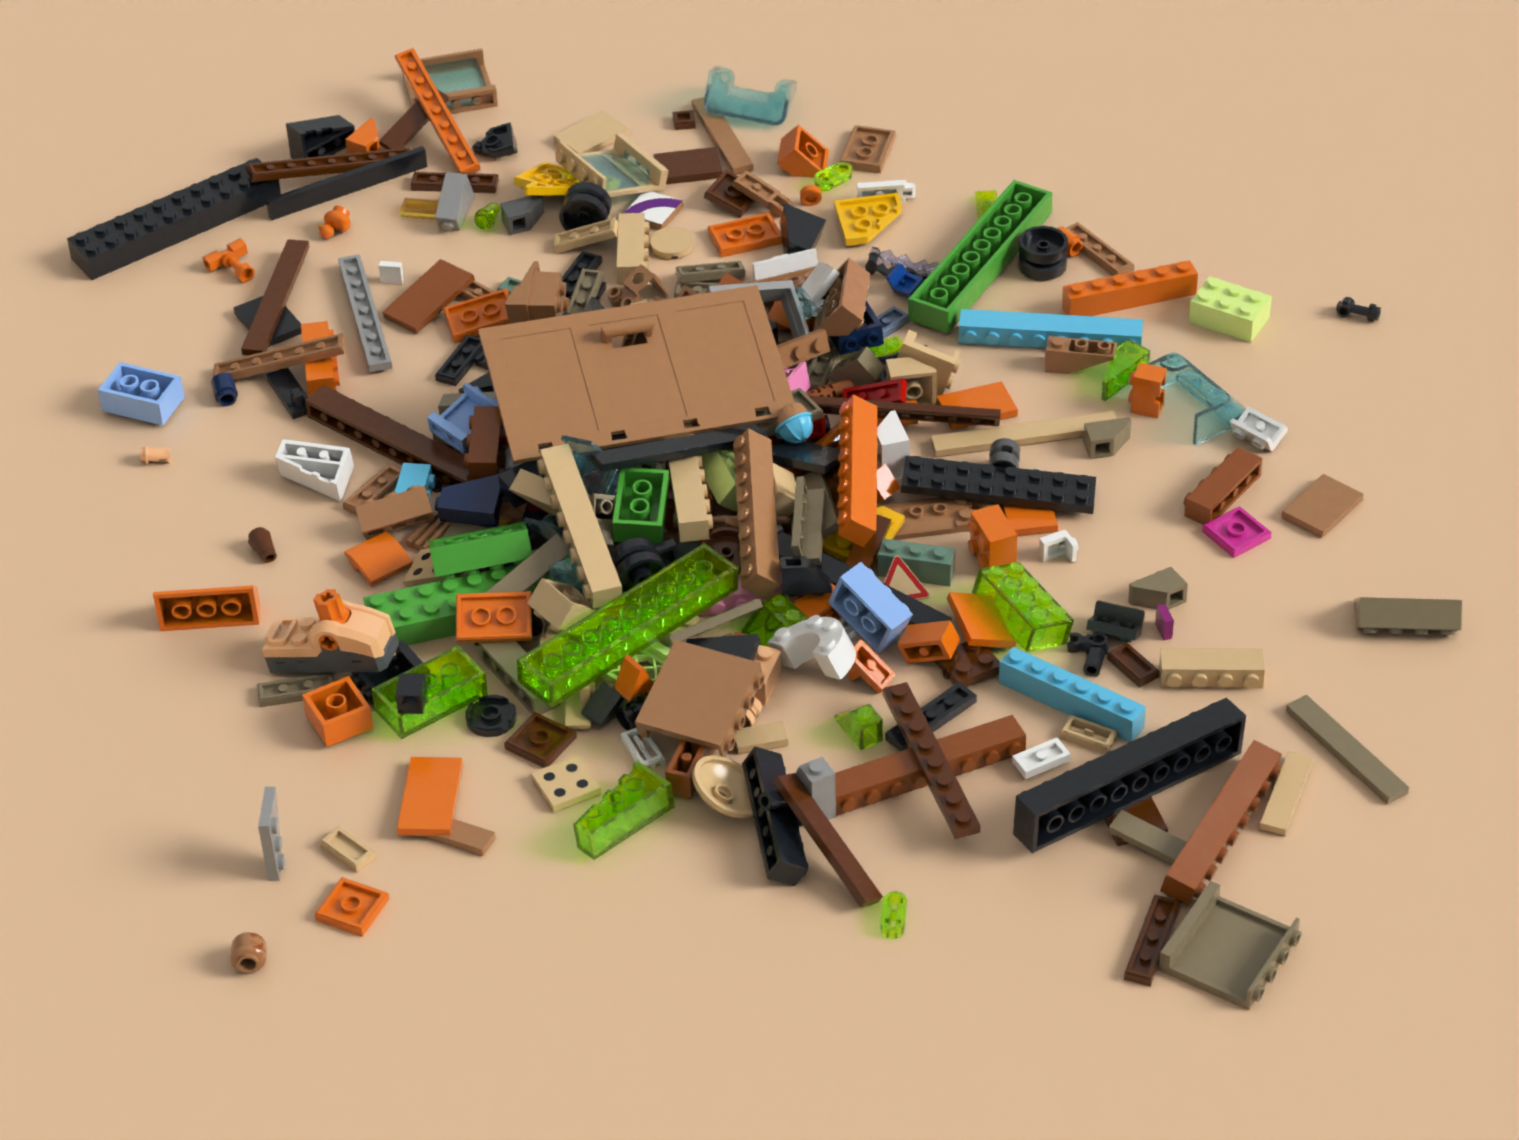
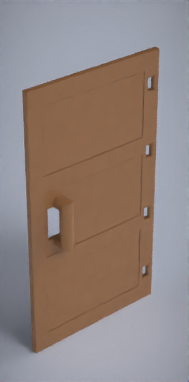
(701, 363)

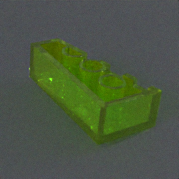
(623, 811)

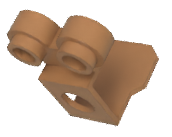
(628, 294)

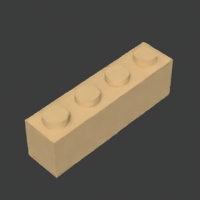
(632, 245)
(1211, 668)

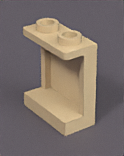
(941, 362)

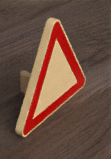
(904, 580)

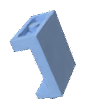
(453, 423)

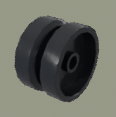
(584, 205)
(1043, 252)
(635, 561)

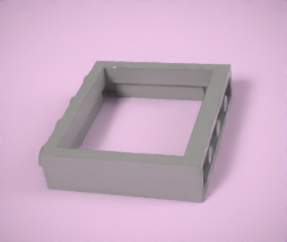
(777, 291)

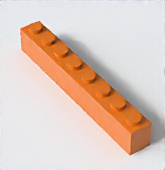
(857, 471)

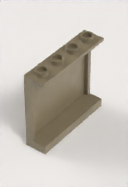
(1228, 948)

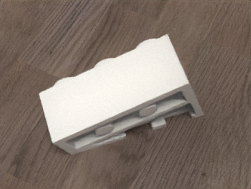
(316, 466)

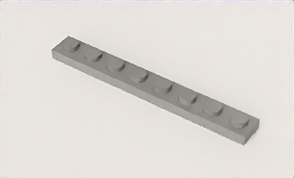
(365, 313)

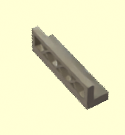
(808, 522)

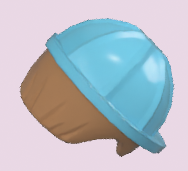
(794, 423)

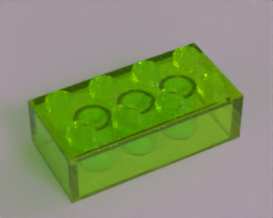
(1023, 606)
(451, 685)

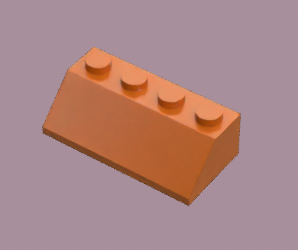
(207, 608)

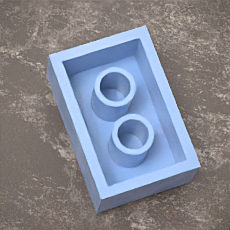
(141, 393)
(870, 608)

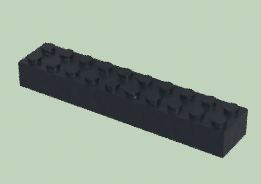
(169, 220)
(1128, 775)

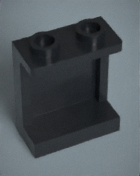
(403, 661)

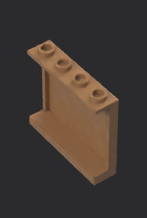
(700, 696)

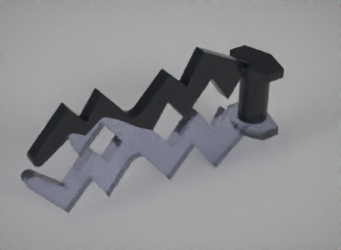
(913, 268)

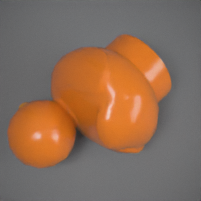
(335, 219)

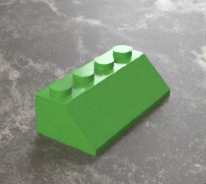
(479, 550)

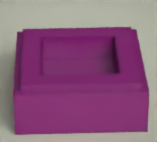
(1164, 622)

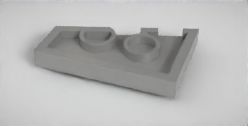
(270, 835)

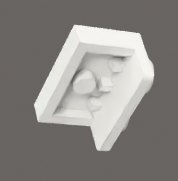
(1259, 429)

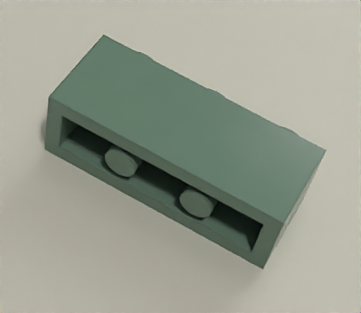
(927, 562)

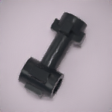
(1348, 306)

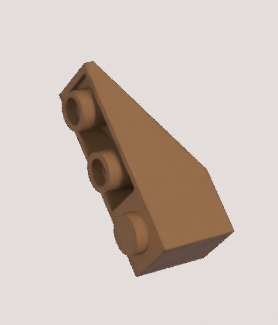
(1073, 354)

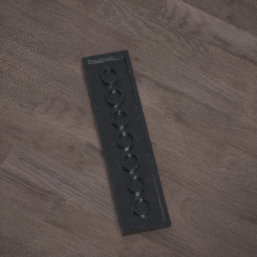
(998, 484)

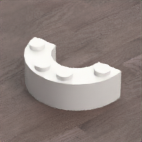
(818, 639)

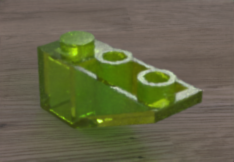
(1119, 370)

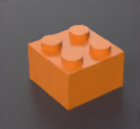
(992, 537)
(337, 711)

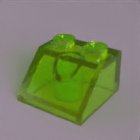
(775, 614)

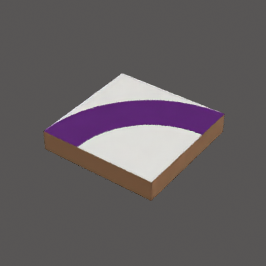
(657, 208)

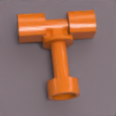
(229, 259)

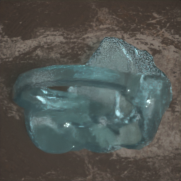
(808, 306)

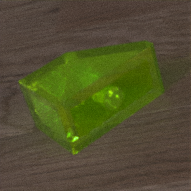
(862, 725)

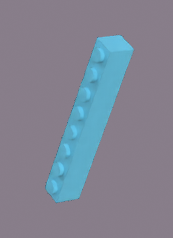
(1033, 329)

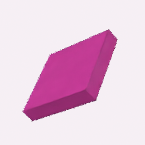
(1236, 532)

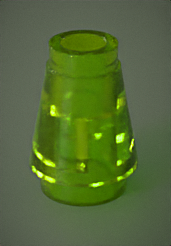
(487, 215)

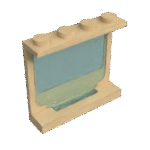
(619, 170)

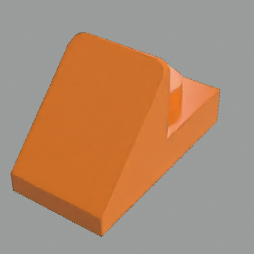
(870, 668)
(632, 679)

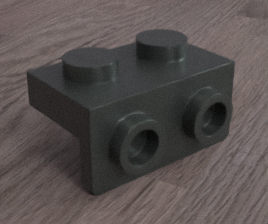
(1117, 621)

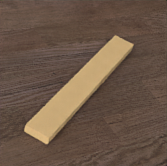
(1021, 433)

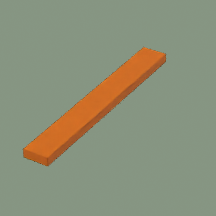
(437, 112)

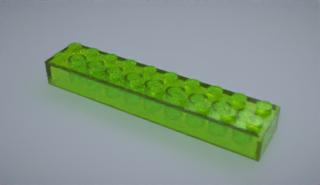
(627, 625)

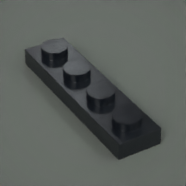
(938, 712)

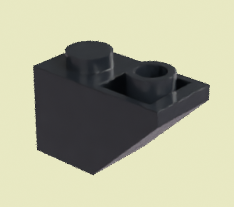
(802, 577)

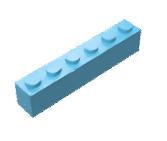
(1071, 693)

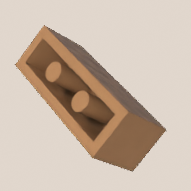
(395, 511)

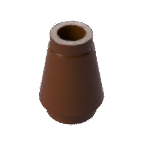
(262, 543)

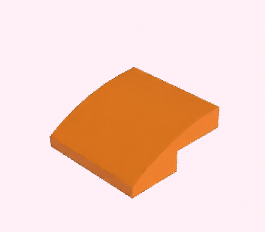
(378, 558)

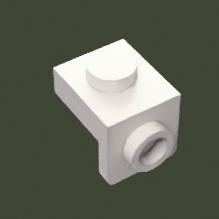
(1058, 545)

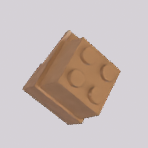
(537, 296)

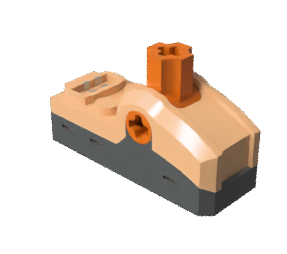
(340, 640)

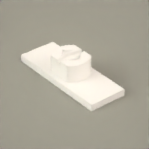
(785, 264)

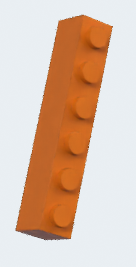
(1130, 289)

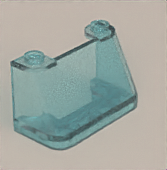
(747, 104)

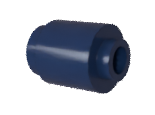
(224, 389)

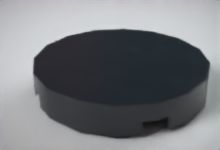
(491, 716)

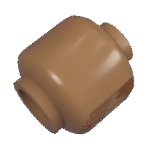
(248, 952)

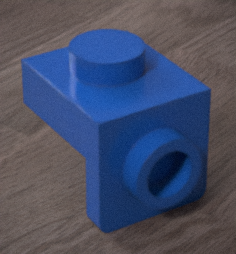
(903, 281)

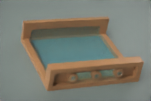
(462, 79)

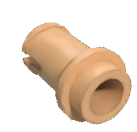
(155, 454)

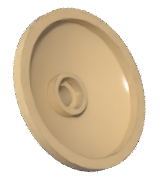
(722, 786)

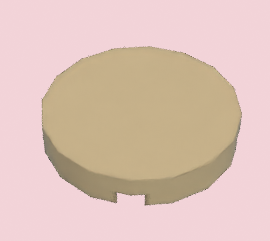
(671, 242)

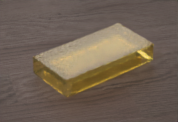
(419, 208)

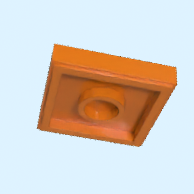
(351, 906)

